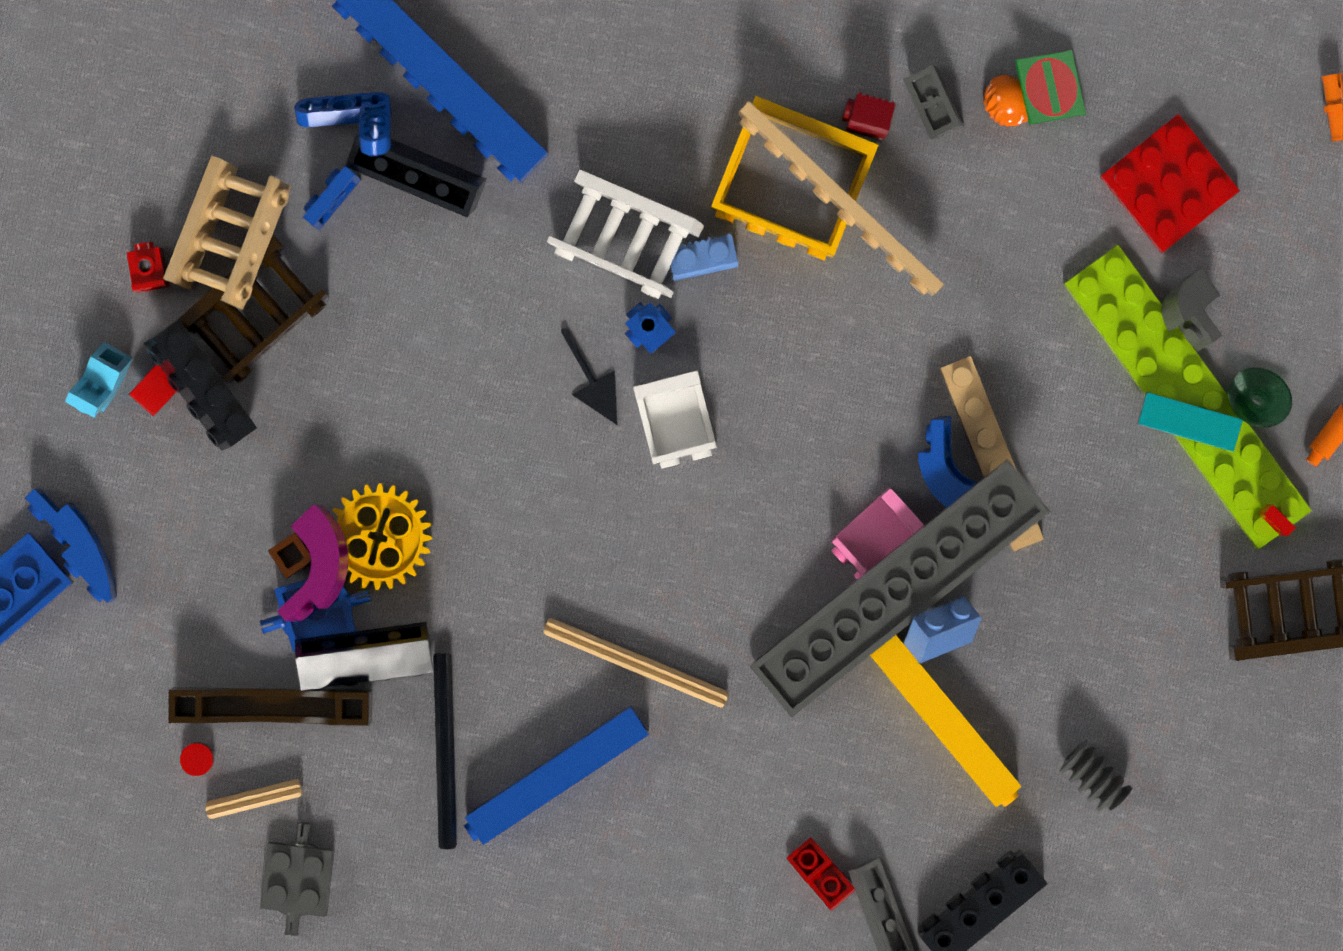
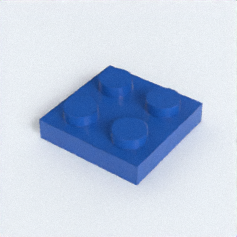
(322, 207)

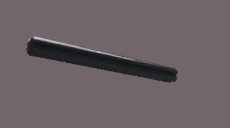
(445, 751)

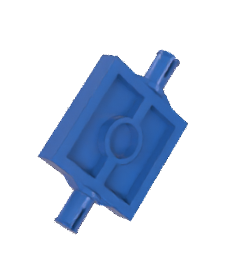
(320, 622)

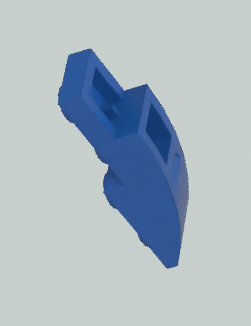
(86, 553)

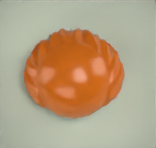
(1005, 101)

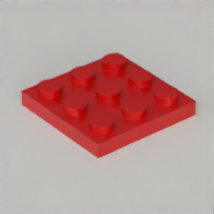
(1169, 183)

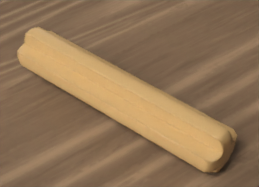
(253, 799)

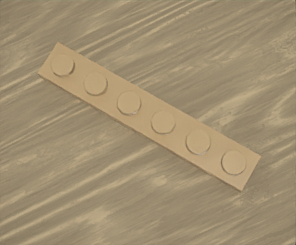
(981, 428)

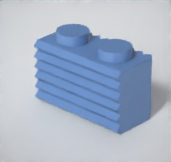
(704, 257)
(942, 629)

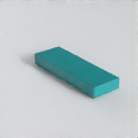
(1189, 421)

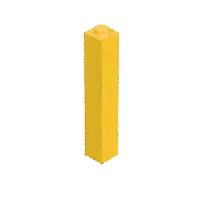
(946, 722)

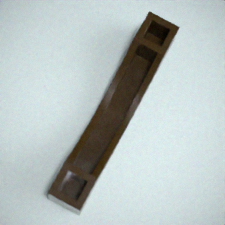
(270, 705)

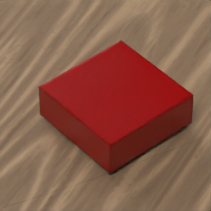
(1277, 520)

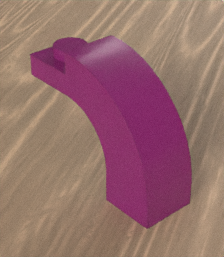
(328, 563)

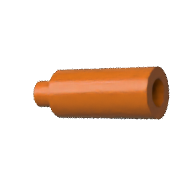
(1327, 439)

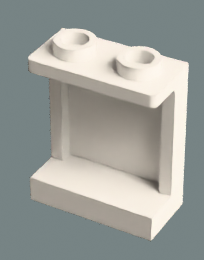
(675, 419)

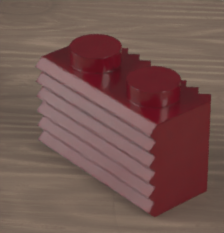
(868, 116)

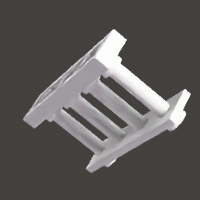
(651, 214)

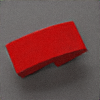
(152, 390)
(821, 874)

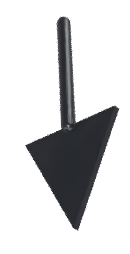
(599, 394)

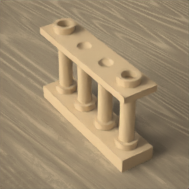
(201, 222)

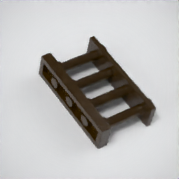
(196, 322)
(1280, 641)

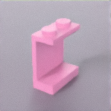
(875, 532)

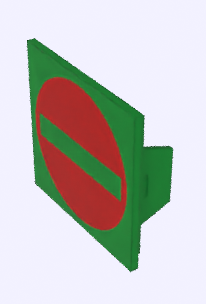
(1050, 87)

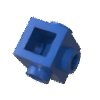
(649, 339)

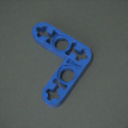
(367, 109)

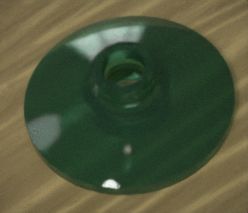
(1265, 388)

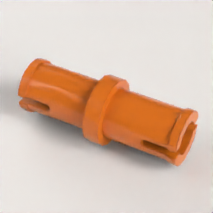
(1334, 104)

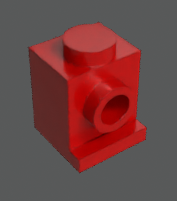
(153, 278)

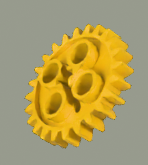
(408, 545)

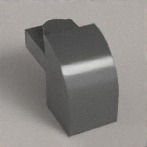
(1184, 308)

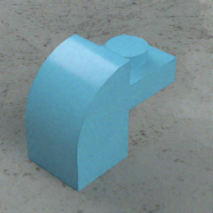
(100, 380)

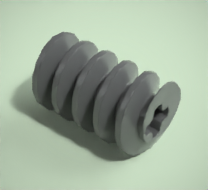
(1095, 777)

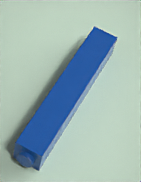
(555, 775)

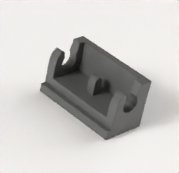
(933, 102)

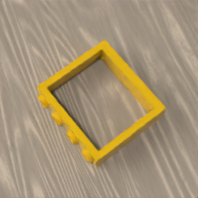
(815, 129)

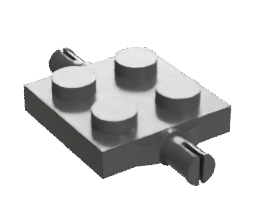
(297, 879)

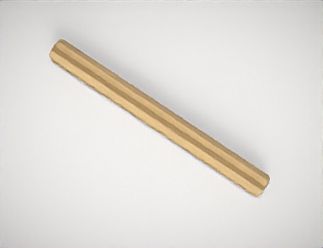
(636, 662)

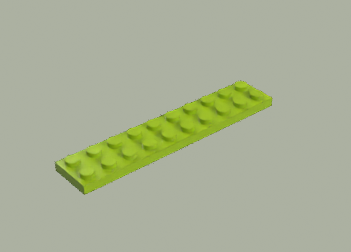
(1168, 366)

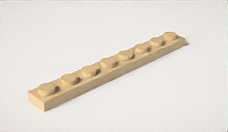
(829, 190)

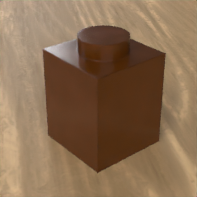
(291, 555)

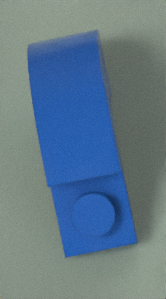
(938, 466)

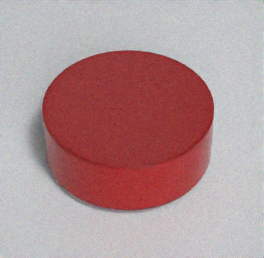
(197, 759)

